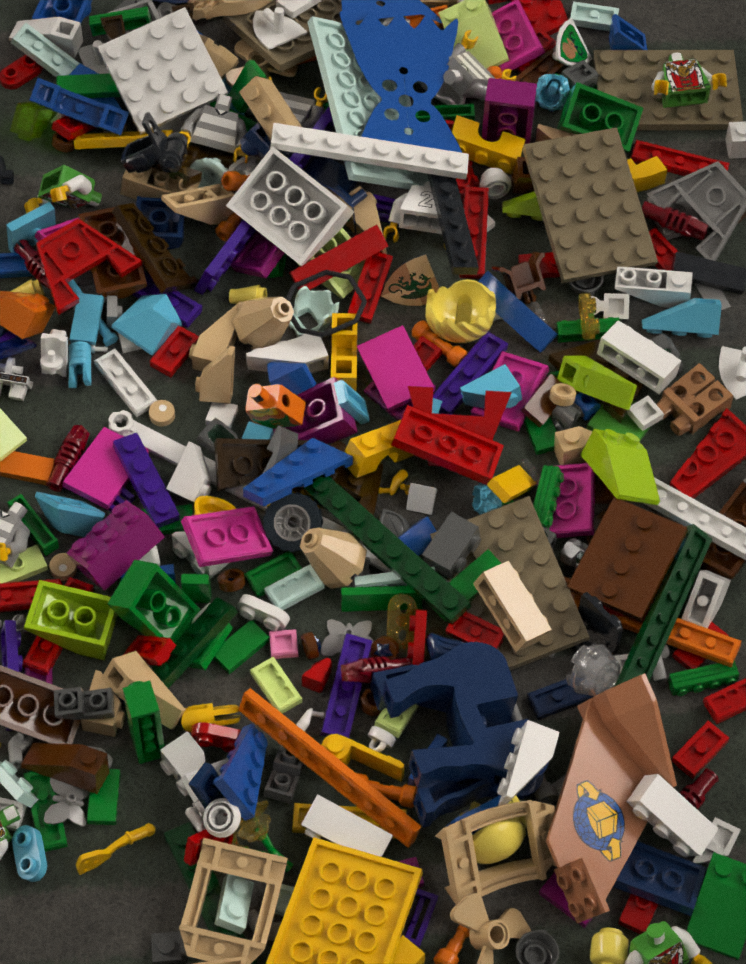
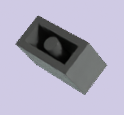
(452, 545)

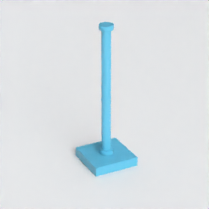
(26, 228)

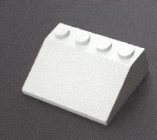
(289, 207)

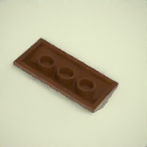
(105, 277)
(717, 558)
(30, 708)

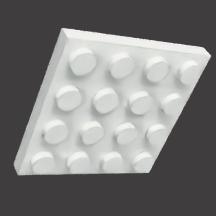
(162, 69)

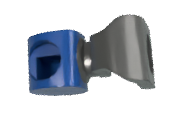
(584, 407)

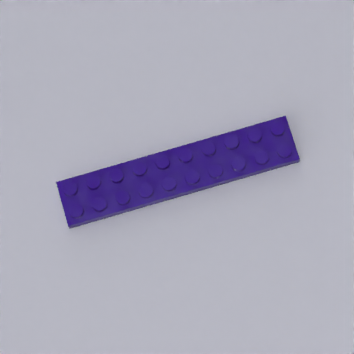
(244, 231)

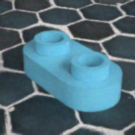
(29, 851)

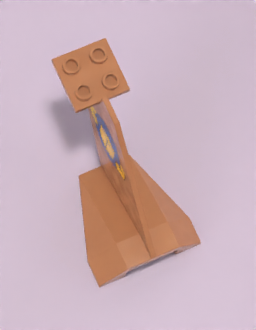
(592, 821)

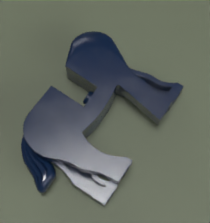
(479, 698)

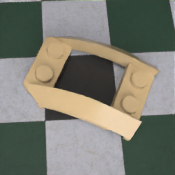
(216, 8)
(461, 855)
(239, 862)

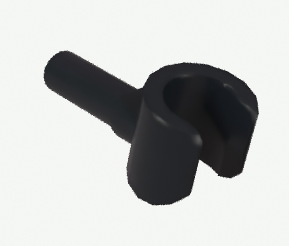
(6, 176)

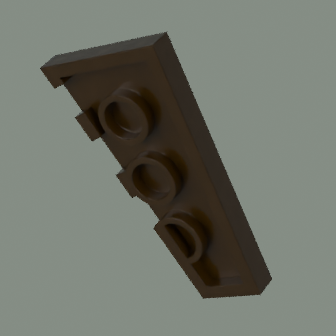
(152, 250)
(241, 461)

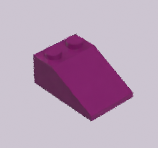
(323, 415)

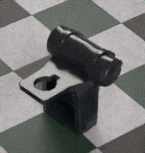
(154, 150)

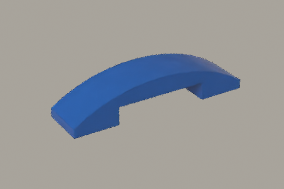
(79, 107)
(518, 314)

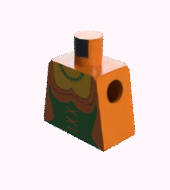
(274, 406)

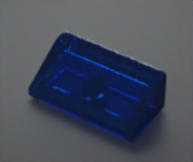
(15, 346)

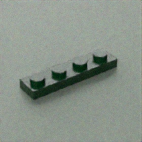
(195, 640)

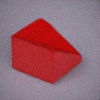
(318, 675)

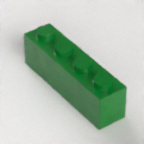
(144, 720)

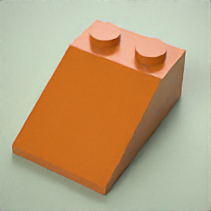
(24, 313)

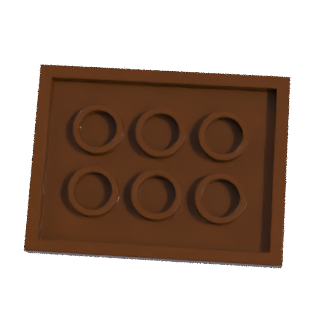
(628, 558)

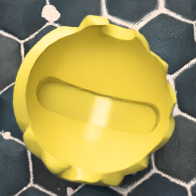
(461, 311)
(498, 839)

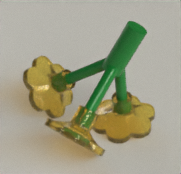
(257, 829)

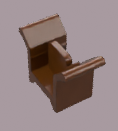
(524, 278)

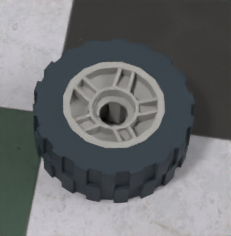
(279, 513)

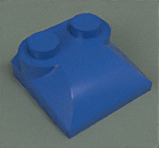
(69, 9)

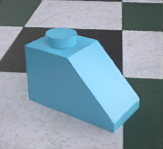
(496, 380)

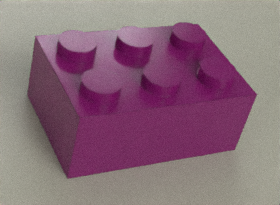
(508, 109)
(115, 544)

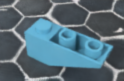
(692, 316)

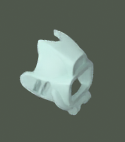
(318, 305)

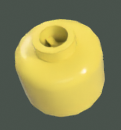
(609, 947)

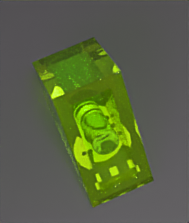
(30, 120)

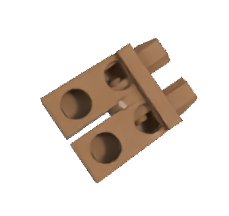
(694, 400)

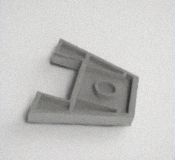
(714, 197)

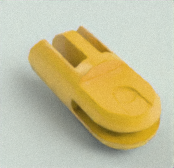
(206, 713)

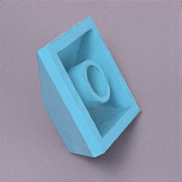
(148, 322)
(69, 514)

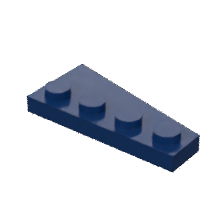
(296, 470)
(243, 772)

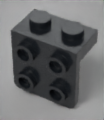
(600, 625)

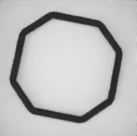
(340, 327)

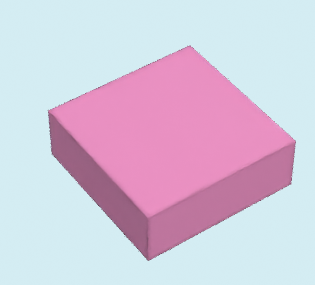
(283, 644)

